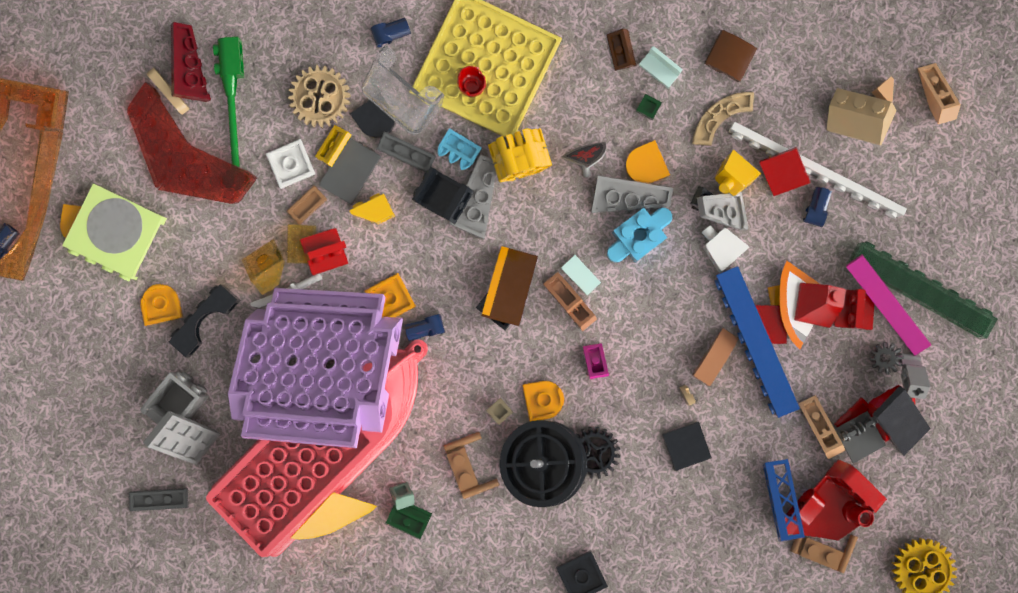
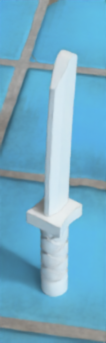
(301, 285)

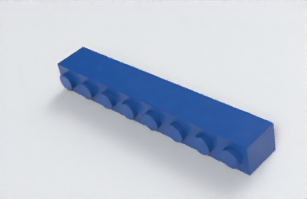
(757, 342)

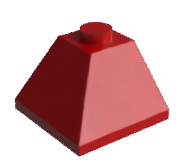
(819, 304)

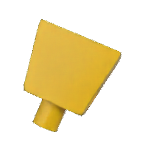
(735, 174)

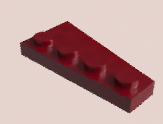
(186, 71)

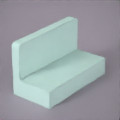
(660, 67)

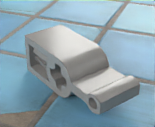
(914, 376)

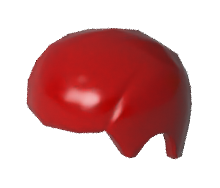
(471, 81)

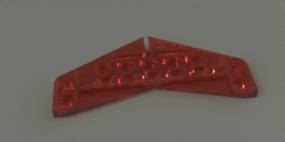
(177, 161)

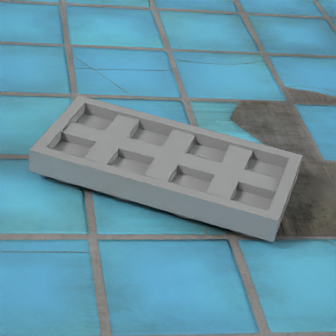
(181, 438)

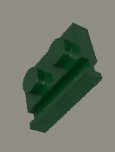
(409, 520)

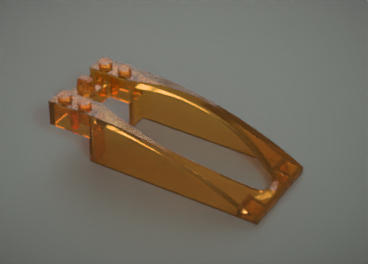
(50, 122)

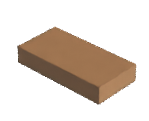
(306, 205)

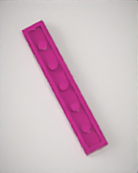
(888, 305)

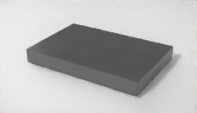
(350, 171)

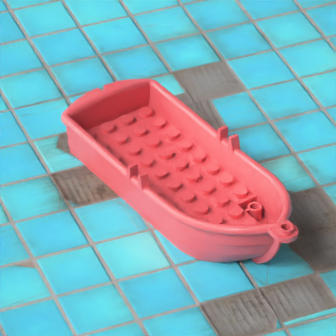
(284, 483)

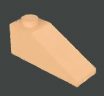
(938, 93)
(822, 427)

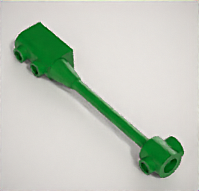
(230, 69)

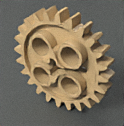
(336, 99)

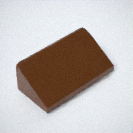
(621, 49)

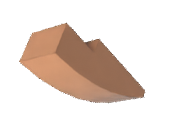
(570, 301)
(715, 357)

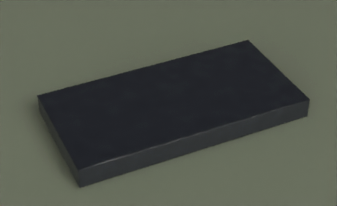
(901, 420)

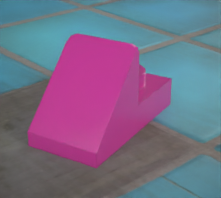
(595, 361)

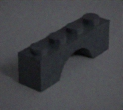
(187, 338)

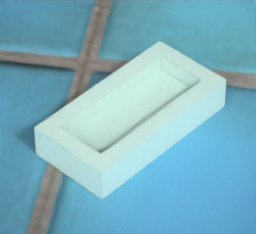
(580, 275)

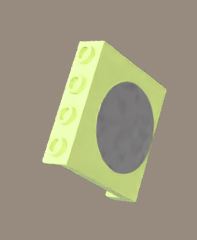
(113, 232)

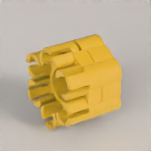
(520, 158)

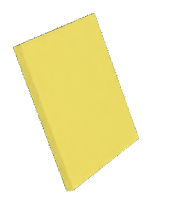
(505, 51)

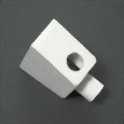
(723, 247)

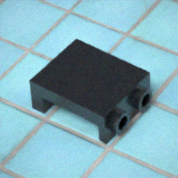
(442, 195)

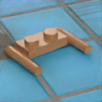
(463, 469)
(824, 554)

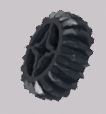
(602, 448)

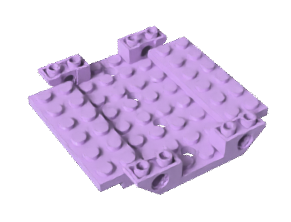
(307, 399)

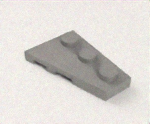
(724, 210)

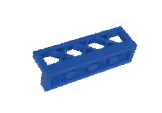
(775, 501)

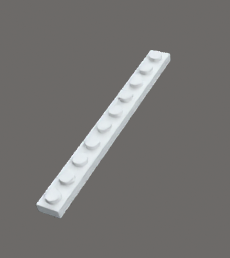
(823, 174)

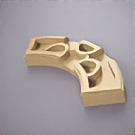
(718, 113)

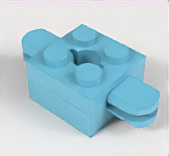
(639, 235)

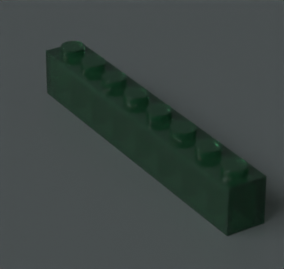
(927, 292)

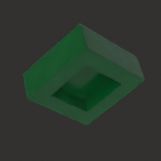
(648, 107)

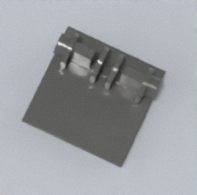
(860, 436)

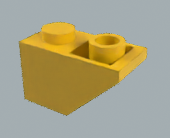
(376, 210)

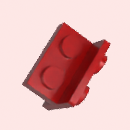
(324, 251)
(857, 311)

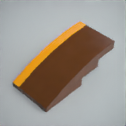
(509, 286)

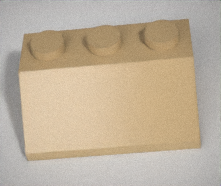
(860, 116)

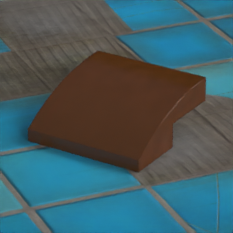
(730, 55)

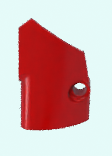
(837, 503)

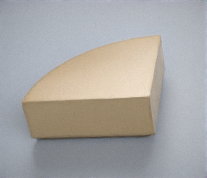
(689, 399)

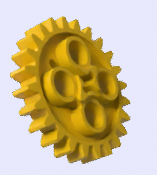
(919, 553)

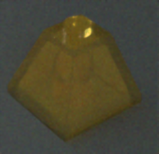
(265, 267)

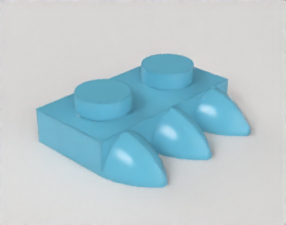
(459, 148)

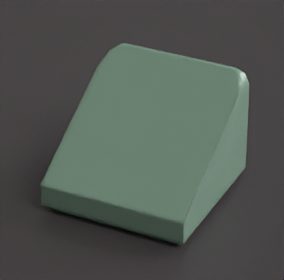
(402, 496)

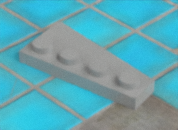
(628, 195)
(476, 212)

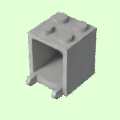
(171, 397)

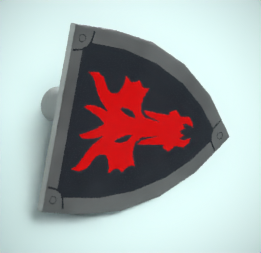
(586, 156)

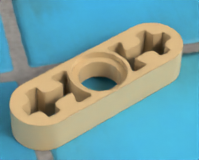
(165, 88)

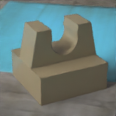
(499, 411)

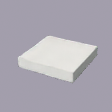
(290, 163)

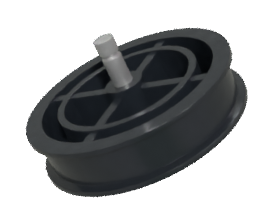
(543, 463)

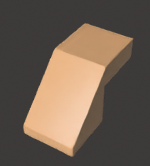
(885, 90)

